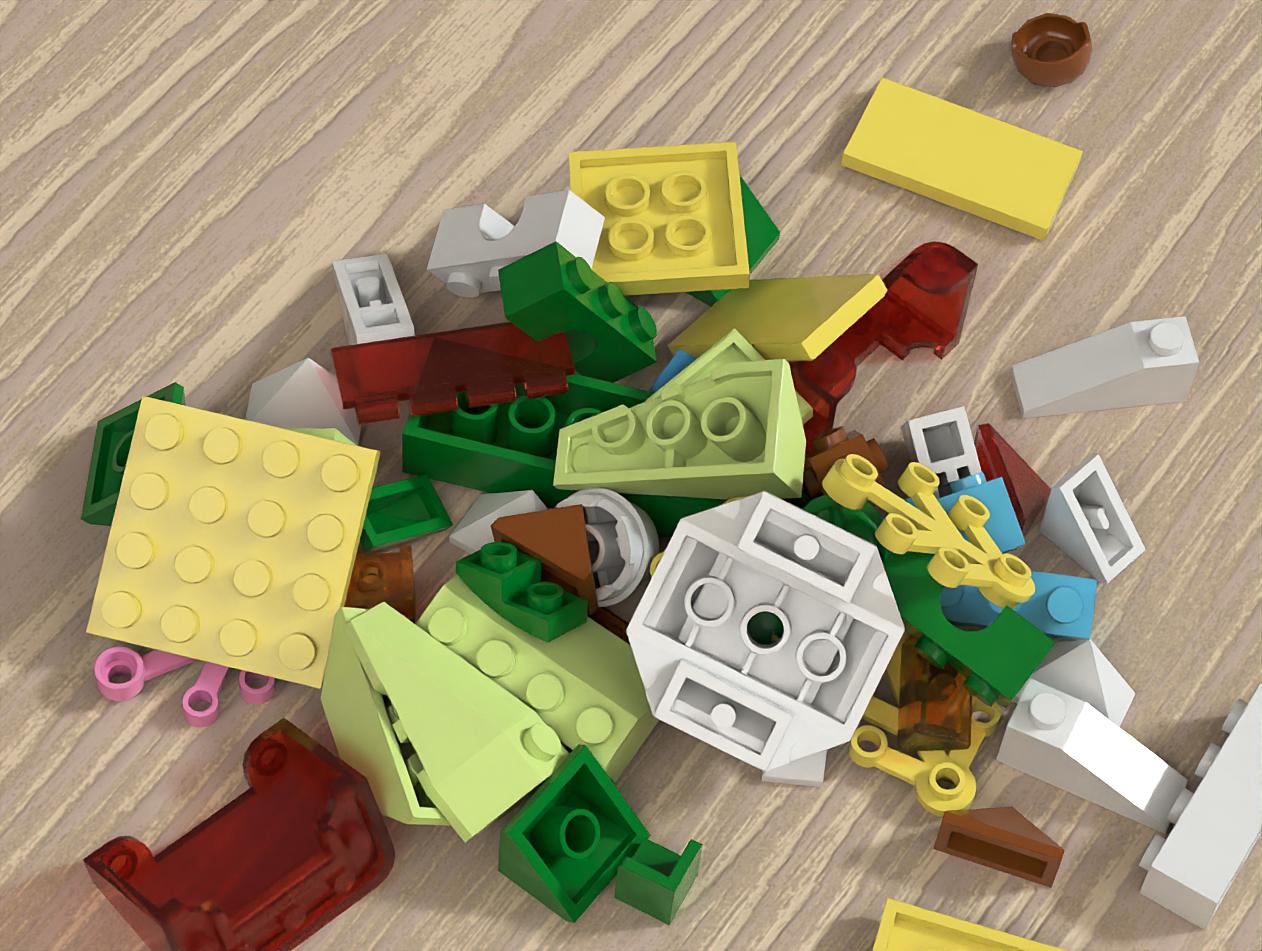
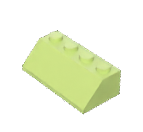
(577, 683)

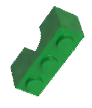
(561, 293)
(992, 659)

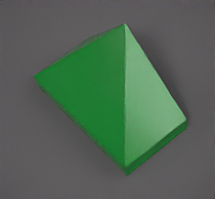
(403, 513)

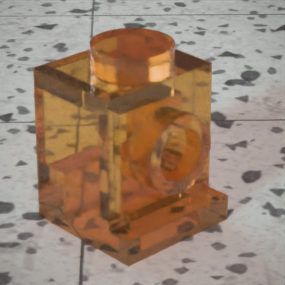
(383, 579)

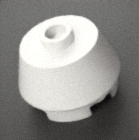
(619, 541)

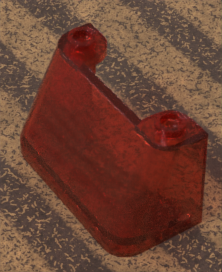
(921, 309)
(261, 866)

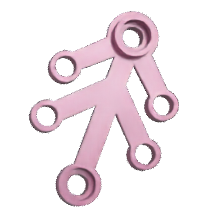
(141, 668)

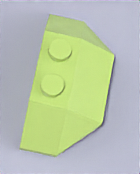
(365, 736)

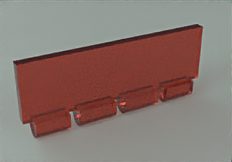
(437, 365)

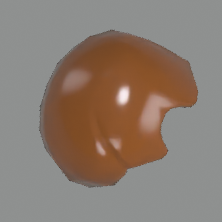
(1051, 49)

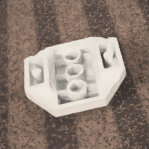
(750, 696)

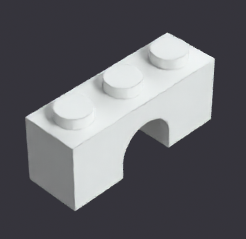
(479, 242)

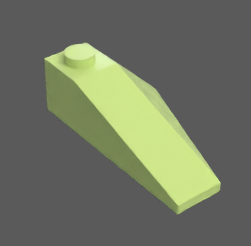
(698, 440)
(471, 735)

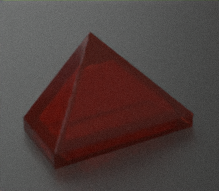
(1024, 486)

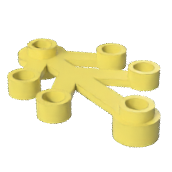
(930, 530)
(933, 764)

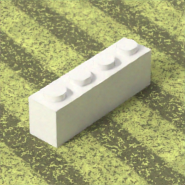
(1213, 825)

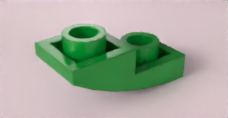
(514, 590)

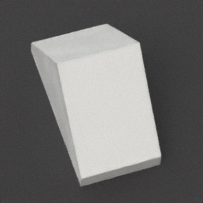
(1091, 521)

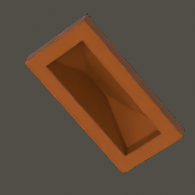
(560, 543)
(1000, 841)

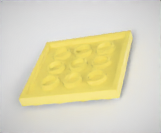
(232, 541)

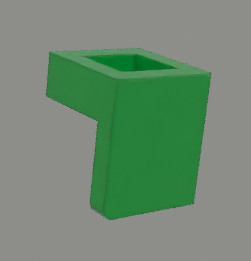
(657, 878)

